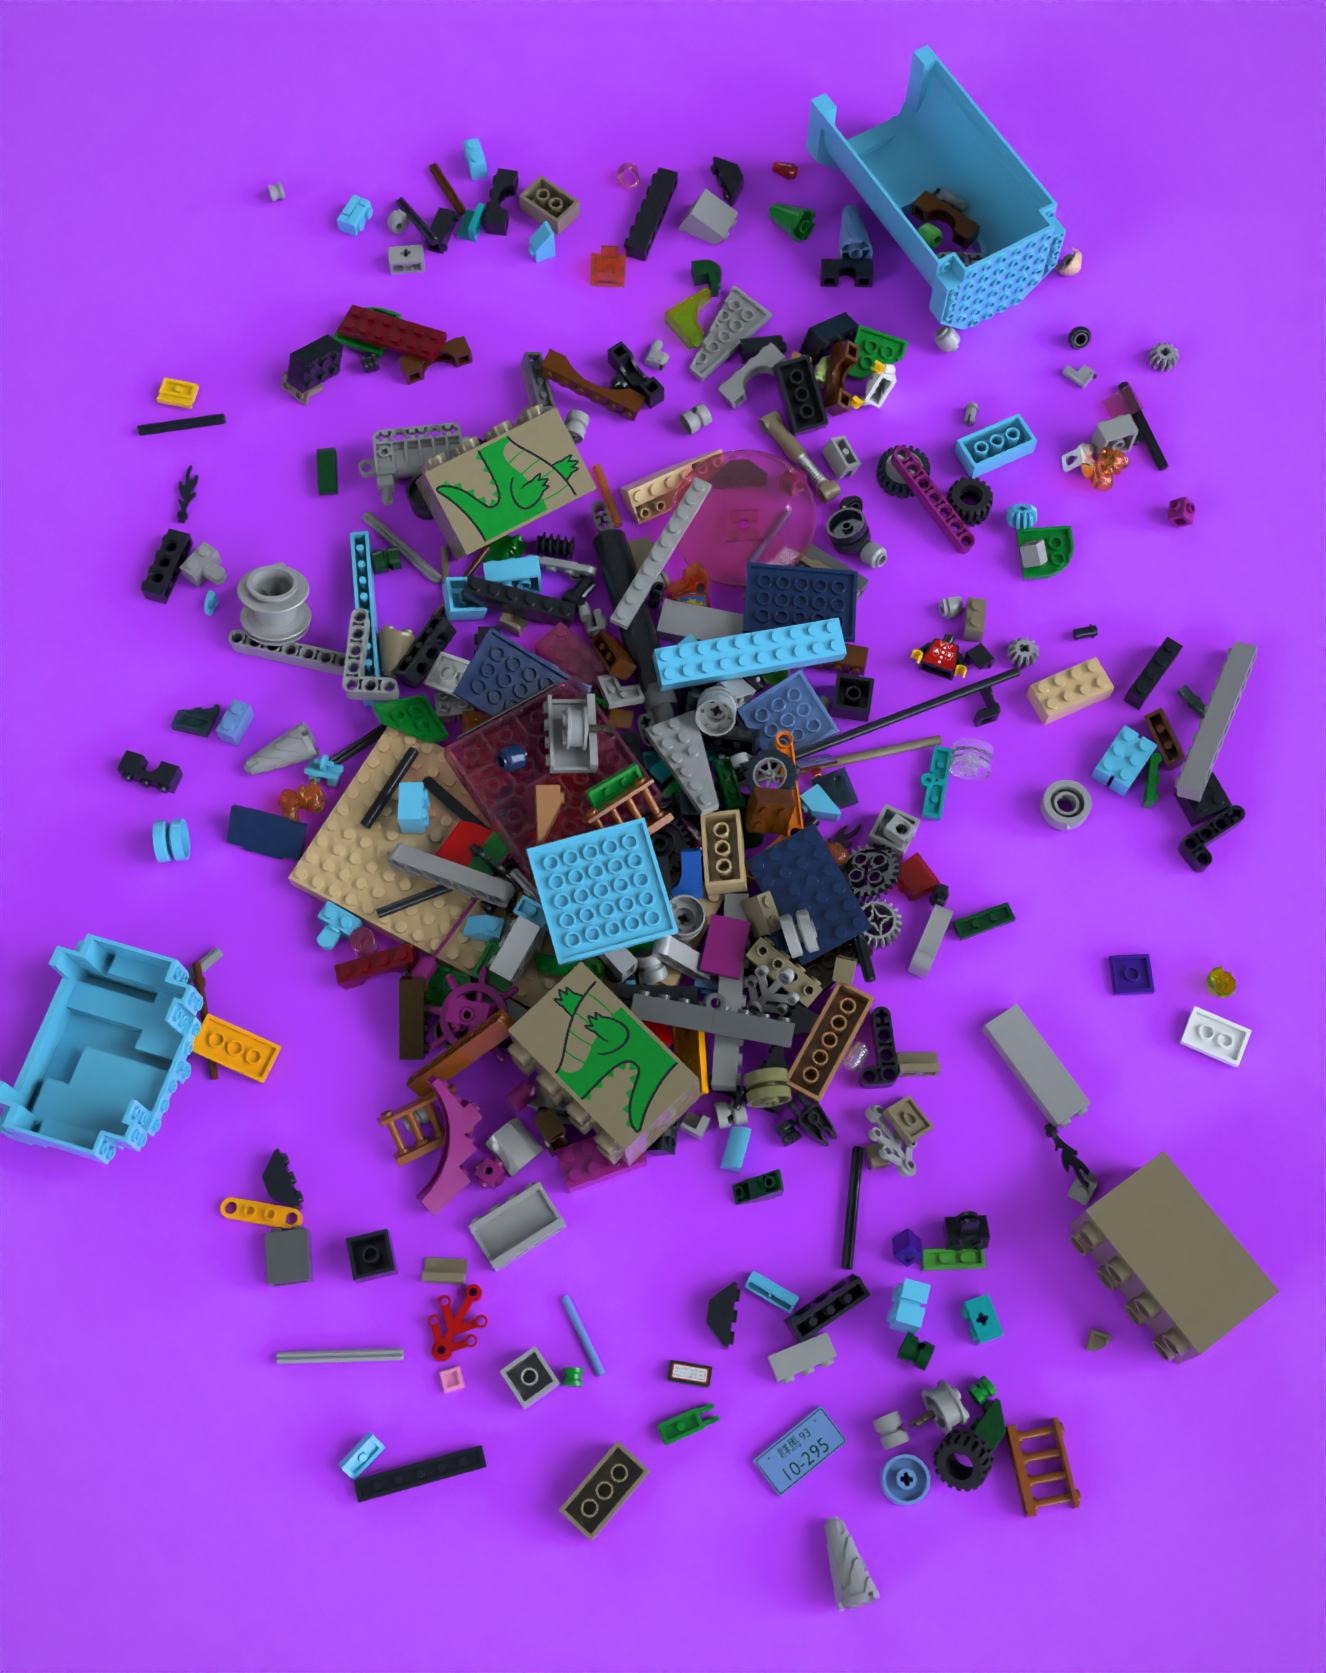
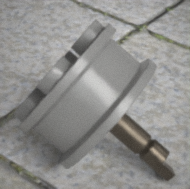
(578, 728)
(942, 1407)

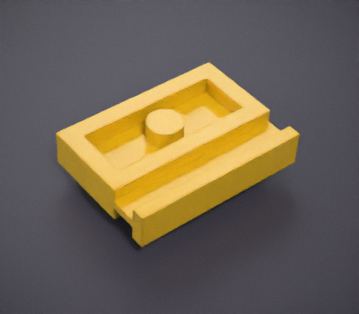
(177, 393)

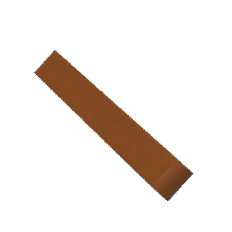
(462, 1052)

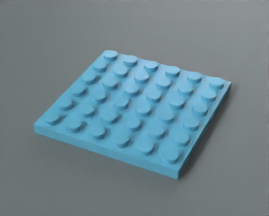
(601, 891)

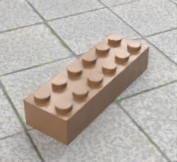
(829, 1042)

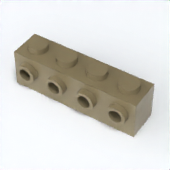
(764, 953)

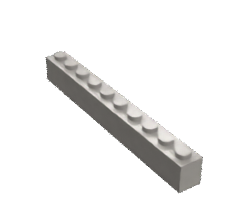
(1216, 721)
(726, 1048)

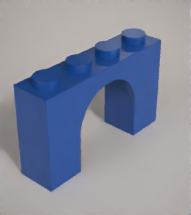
(691, 874)

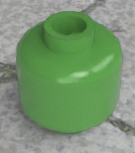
(931, 234)

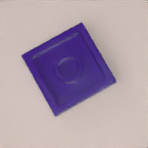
(1131, 974)

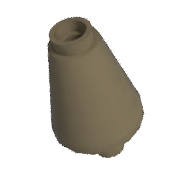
(392, 647)

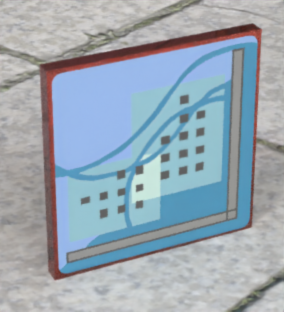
(814, 763)

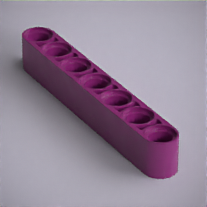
(932, 508)

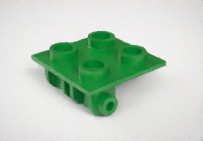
(506, 548)

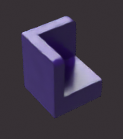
(907, 1247)

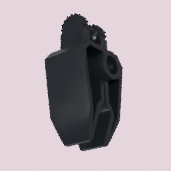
(812, 1120)

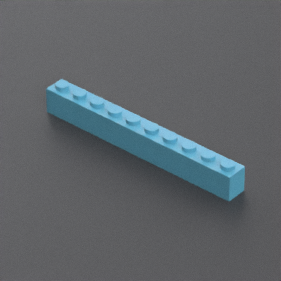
(365, 598)

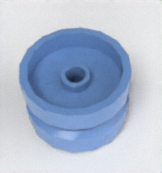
(917, 1477)

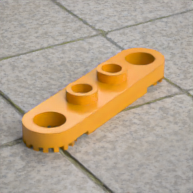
(260, 1213)

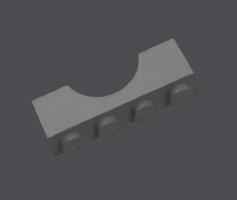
(734, 388)

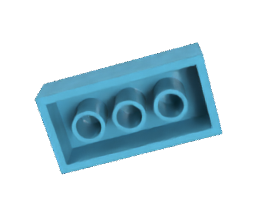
(995, 446)

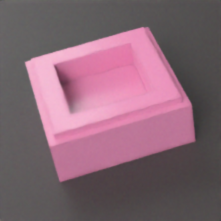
(452, 1379)

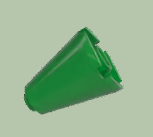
(793, 220)

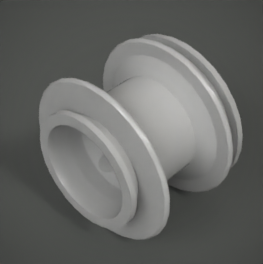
(274, 605)

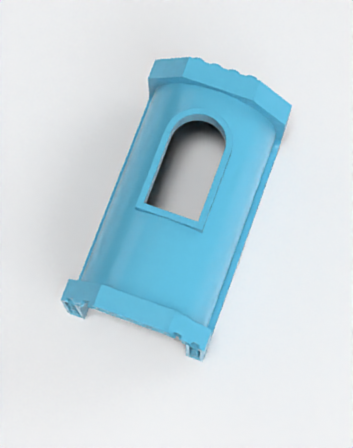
(951, 145)

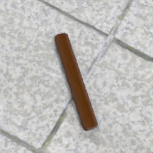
(447, 189)

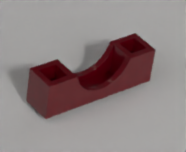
(357, 971)

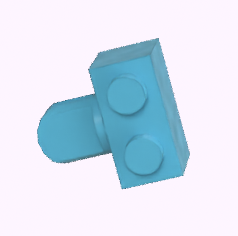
(337, 925)

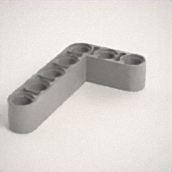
(358, 662)

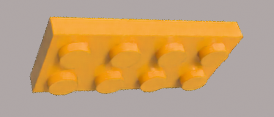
(235, 1048)
(691, 1050)

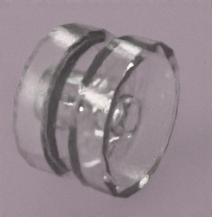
(971, 759)

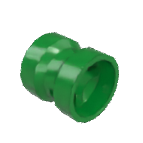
(982, 1390)

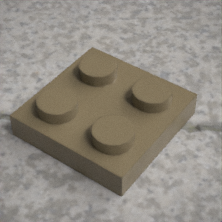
(908, 1120)

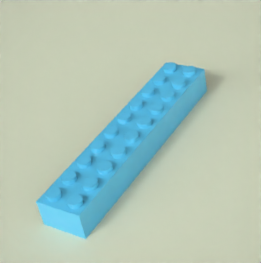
(749, 654)

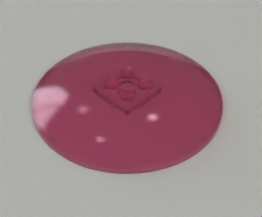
(750, 489)

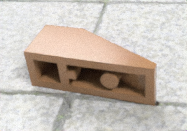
(547, 804)

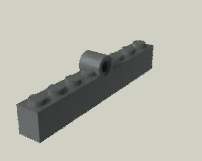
(712, 1020)

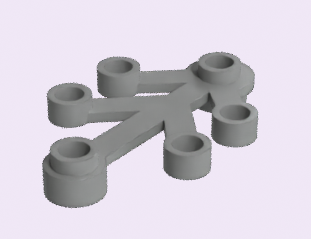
(757, 1004)
(891, 1142)

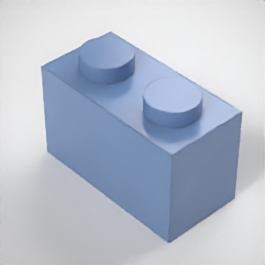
(235, 722)

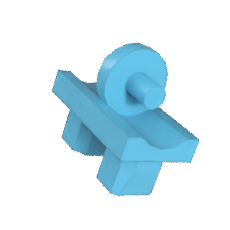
(324, 768)

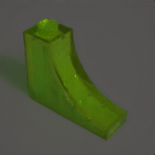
(683, 318)

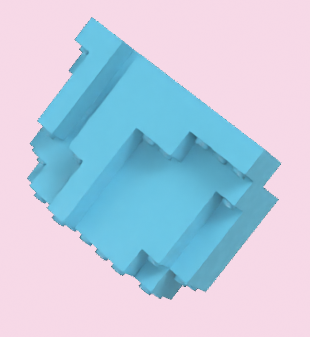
(104, 1052)

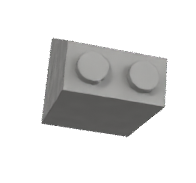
(709, 218)

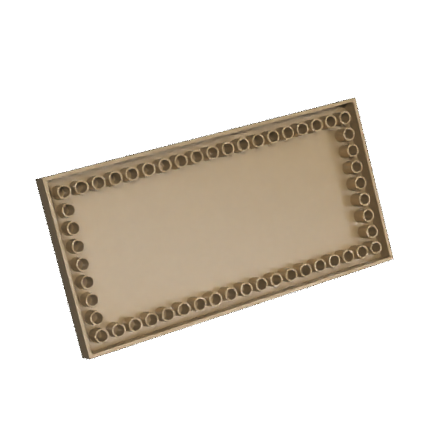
(353, 872)

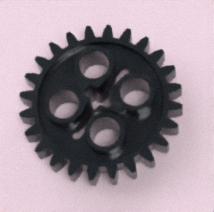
(884, 869)

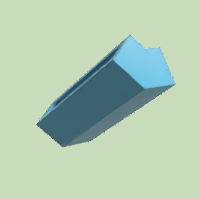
(770, 1291)

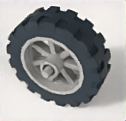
(769, 757)

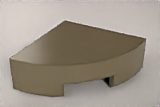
(1097, 1340)

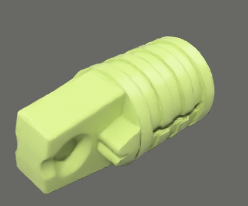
(821, 371)

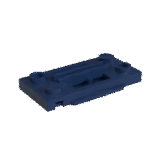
(266, 833)

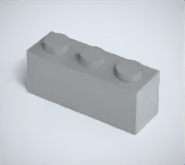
(802, 1358)

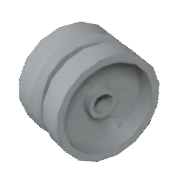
(799, 933)

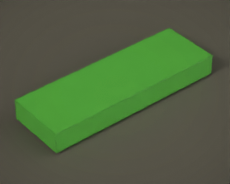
(942, 1259)

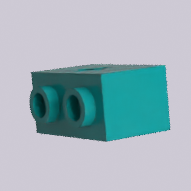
(982, 1308)

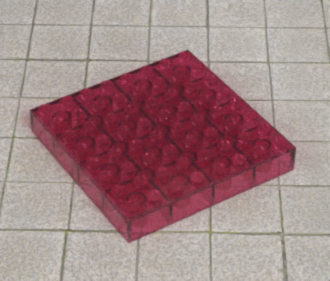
(509, 797)

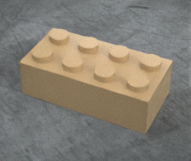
(1070, 691)
(723, 852)

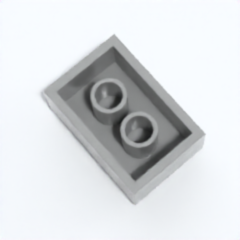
(516, 949)

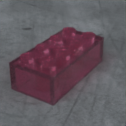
(570, 655)

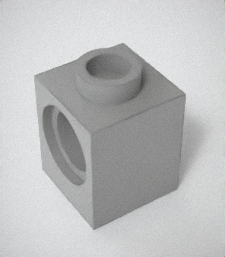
(896, 823)

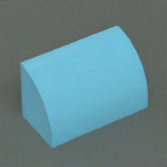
(735, 1148)

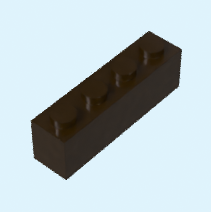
(413, 1018)

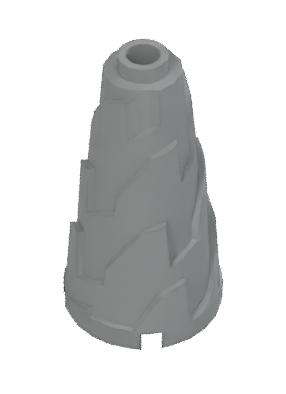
(290, 748)
(847, 1568)

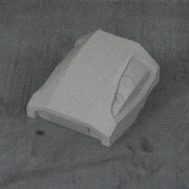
(513, 1146)

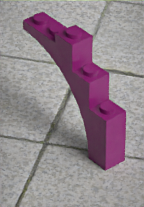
(458, 1145)

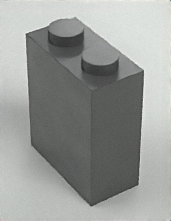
(288, 1256)

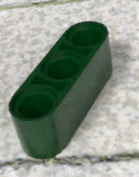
(327, 471)

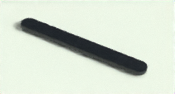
(450, 802)

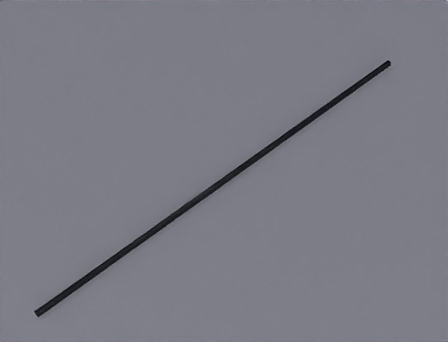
(799, 754)

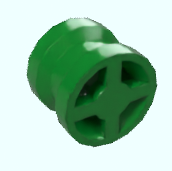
(572, 1377)

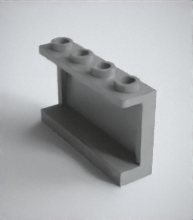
(575, 759)
(517, 1226)

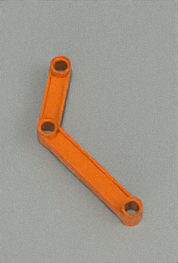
(796, 820)

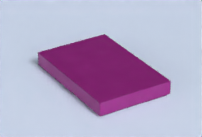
(725, 947)

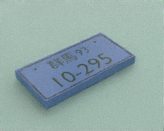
(800, 1451)

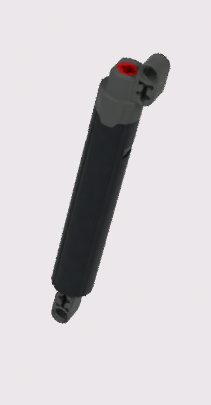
(641, 636)

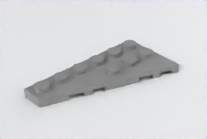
(735, 321)
(683, 752)

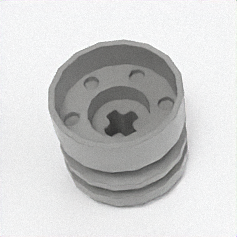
(716, 720)
(693, 911)

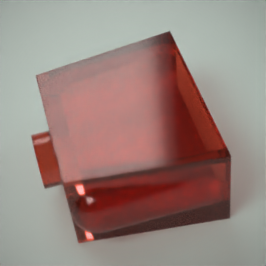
(916, 878)

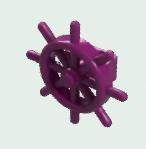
(463, 1013)

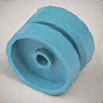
(171, 840)

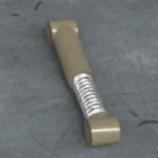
(772, 425)

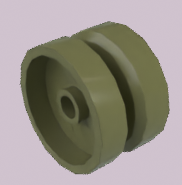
(767, 1087)

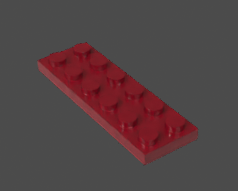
(392, 333)

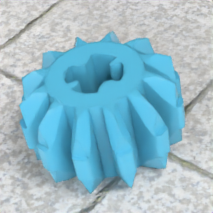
(1021, 516)

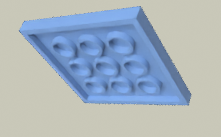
(790, 708)

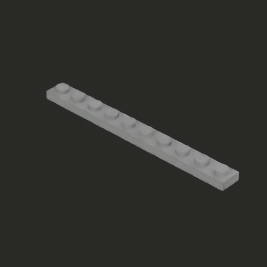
(660, 553)

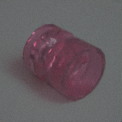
(363, 942)

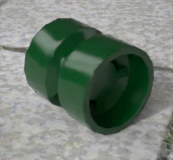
(386, 559)
(915, 1351)

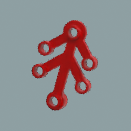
(455, 1325)

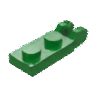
(685, 1424)

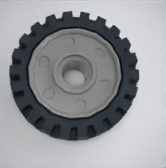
(891, 479)

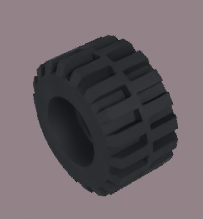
(976, 491)
(952, 1470)

